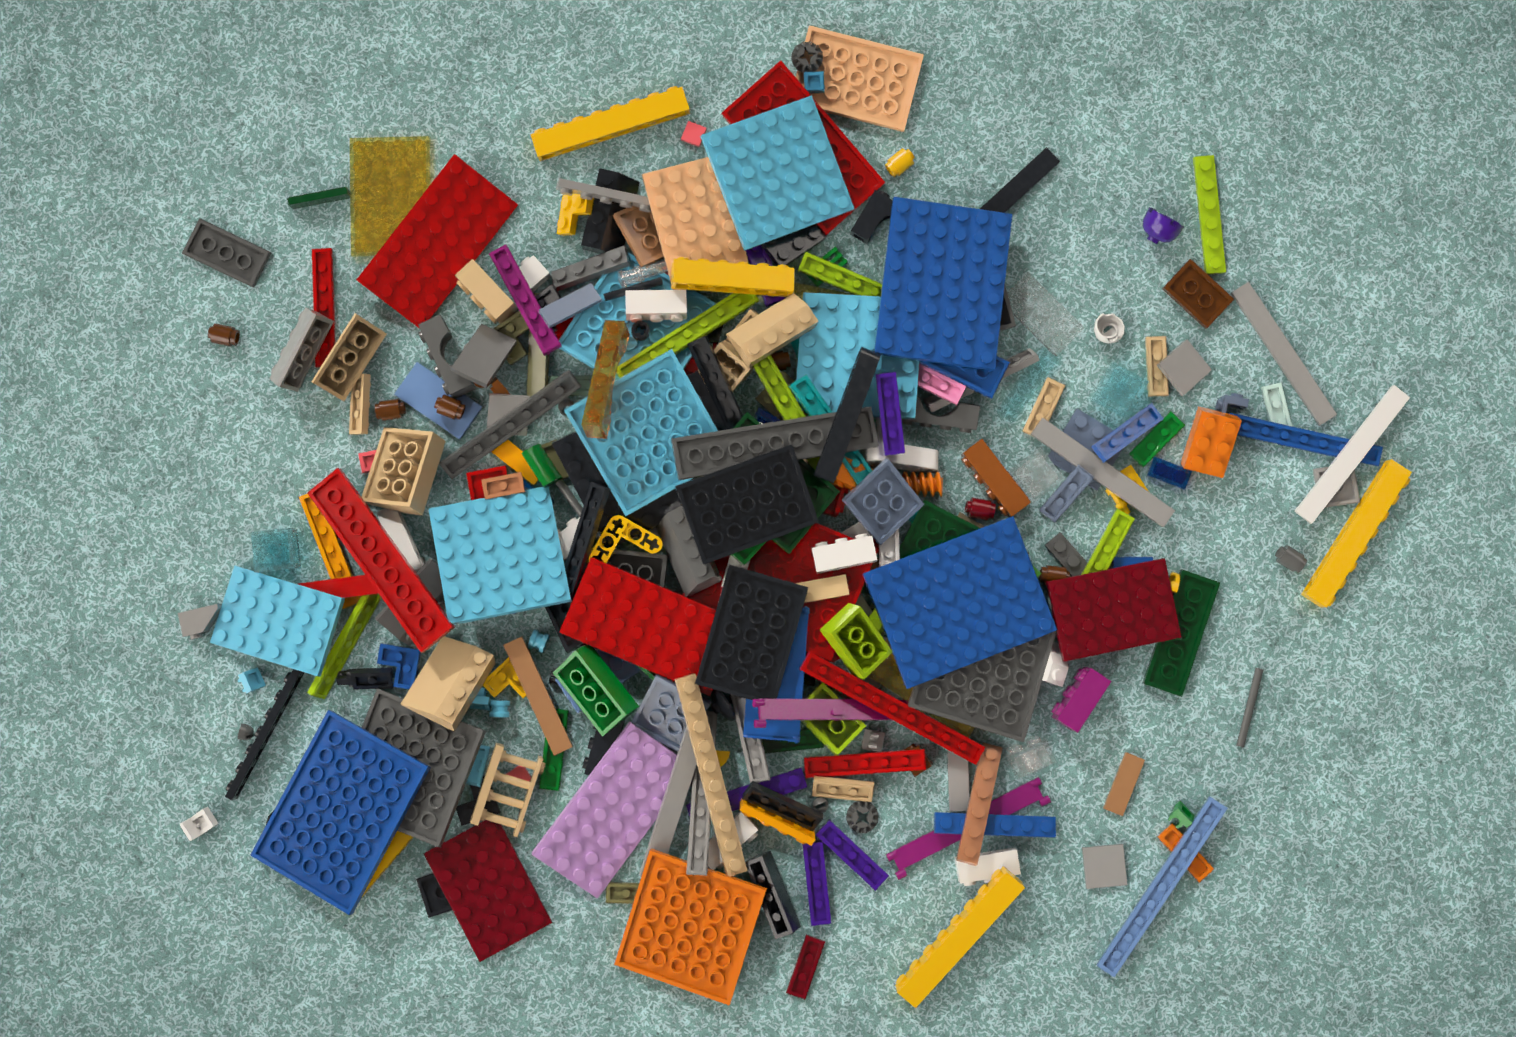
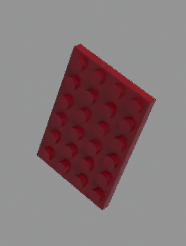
(1113, 609)
(487, 888)

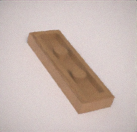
(1123, 784)

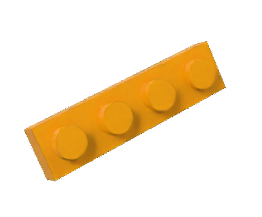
(782, 825)

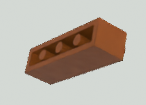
(995, 478)

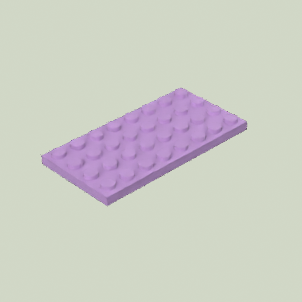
(609, 811)

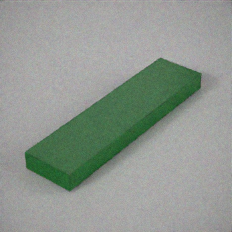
(552, 771)

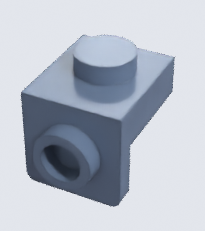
(1234, 400)

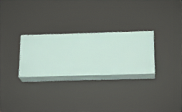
(1276, 404)

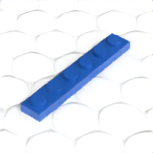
(999, 825)

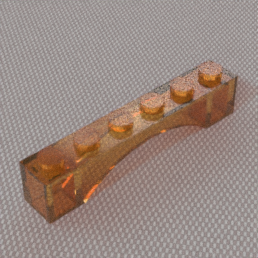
(598, 405)

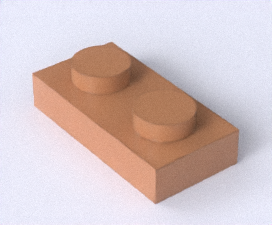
(503, 485)

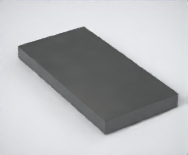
(226, 253)

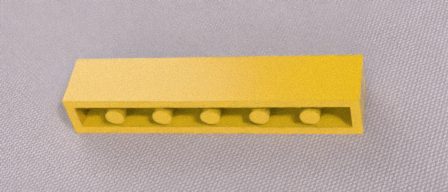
(732, 277)

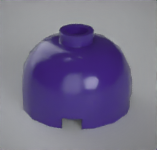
(1160, 227)

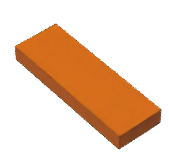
(1199, 867)

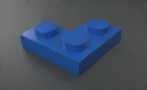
(404, 659)

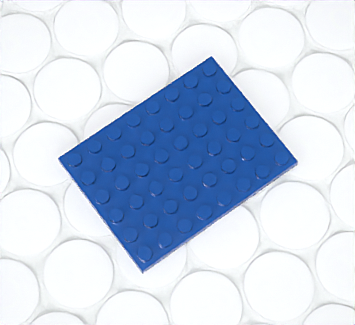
(943, 284)
(959, 602)
(340, 812)

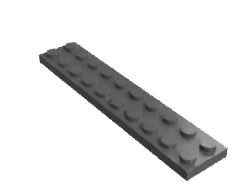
(716, 450)

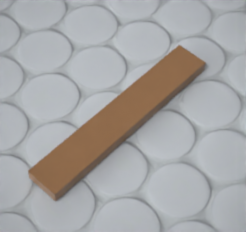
(538, 695)

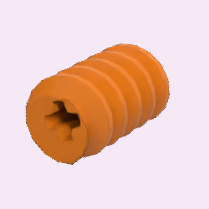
(924, 483)

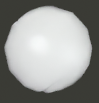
(1112, 335)

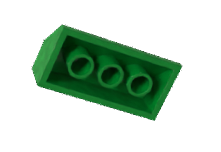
(595, 689)

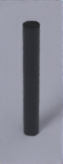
(640, 286)

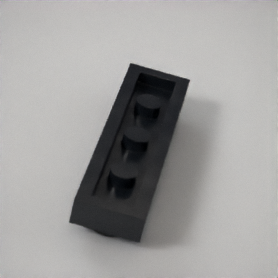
(782, 806)

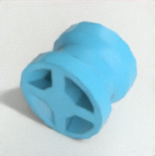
(538, 641)
(499, 708)

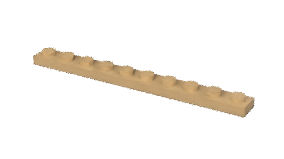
(711, 775)

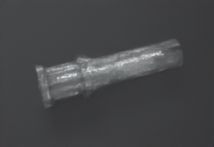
(639, 273)

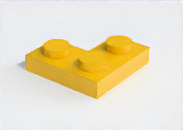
(570, 209)
(501, 678)

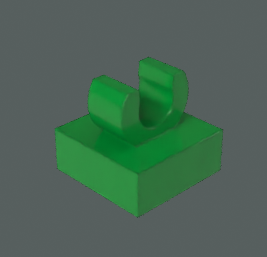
(1183, 814)

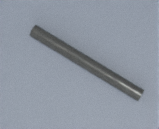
(575, 504)
(1249, 707)

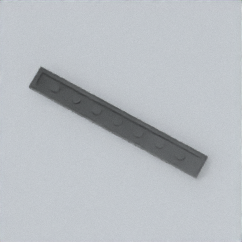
(510, 424)

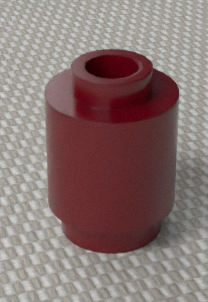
(980, 508)

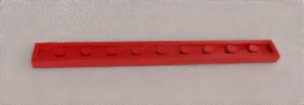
(892, 708)

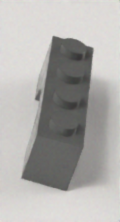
(437, 336)
(962, 416)

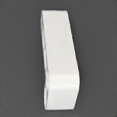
(914, 458)
(398, 530)

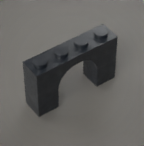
(875, 212)

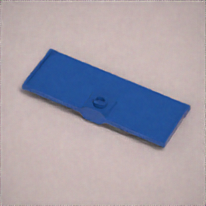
(790, 688)

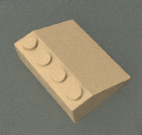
(403, 470)
(449, 682)

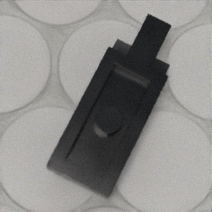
(366, 678)

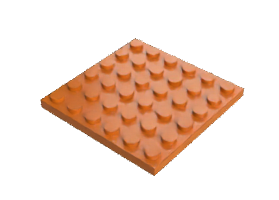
(690, 927)

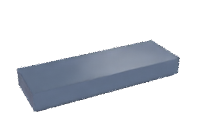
(570, 305)
(1066, 493)

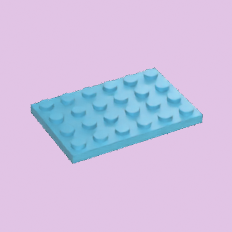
(277, 621)

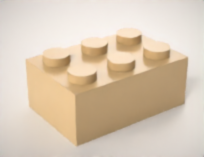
(485, 293)

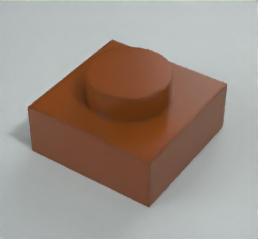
(498, 387)

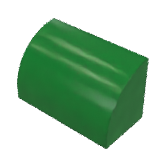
(542, 465)

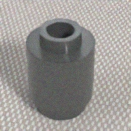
(1290, 558)

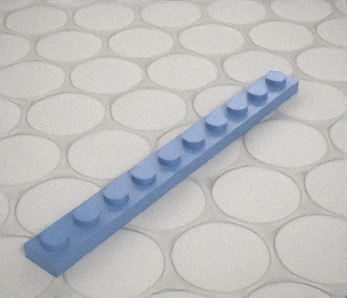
(1161, 886)

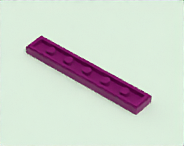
(524, 299)

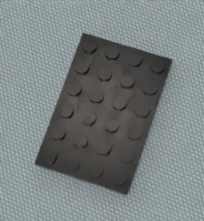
(746, 504)
(751, 634)

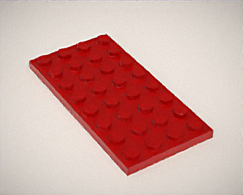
(781, 88)
(436, 241)
(639, 621)

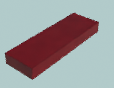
(805, 967)

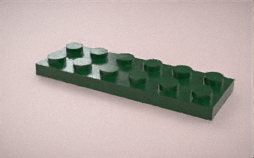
(1174, 658)

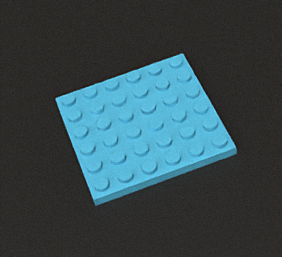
(777, 172)
(585, 330)
(832, 347)
(646, 413)
(499, 555)

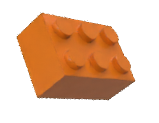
(1210, 442)

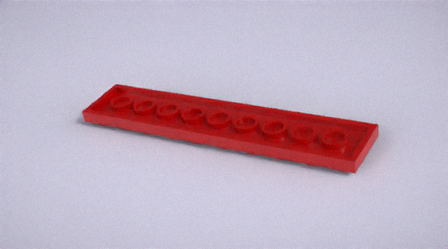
(381, 560)

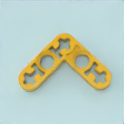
(625, 533)

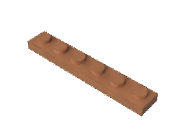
(979, 805)

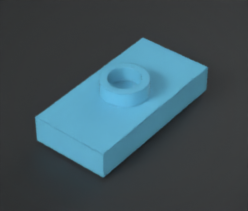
(478, 769)

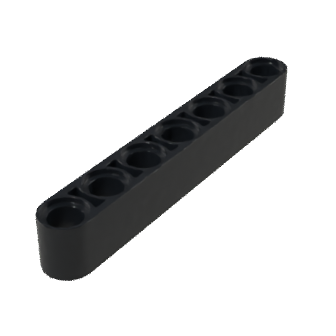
(847, 414)

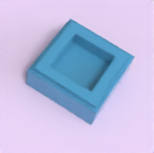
(814, 82)

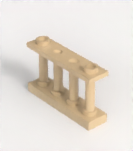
(487, 794)

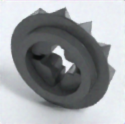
(802, 64)
(852, 816)

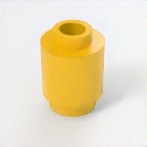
(900, 162)

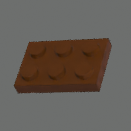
(1198, 293)

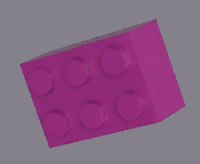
(1080, 698)

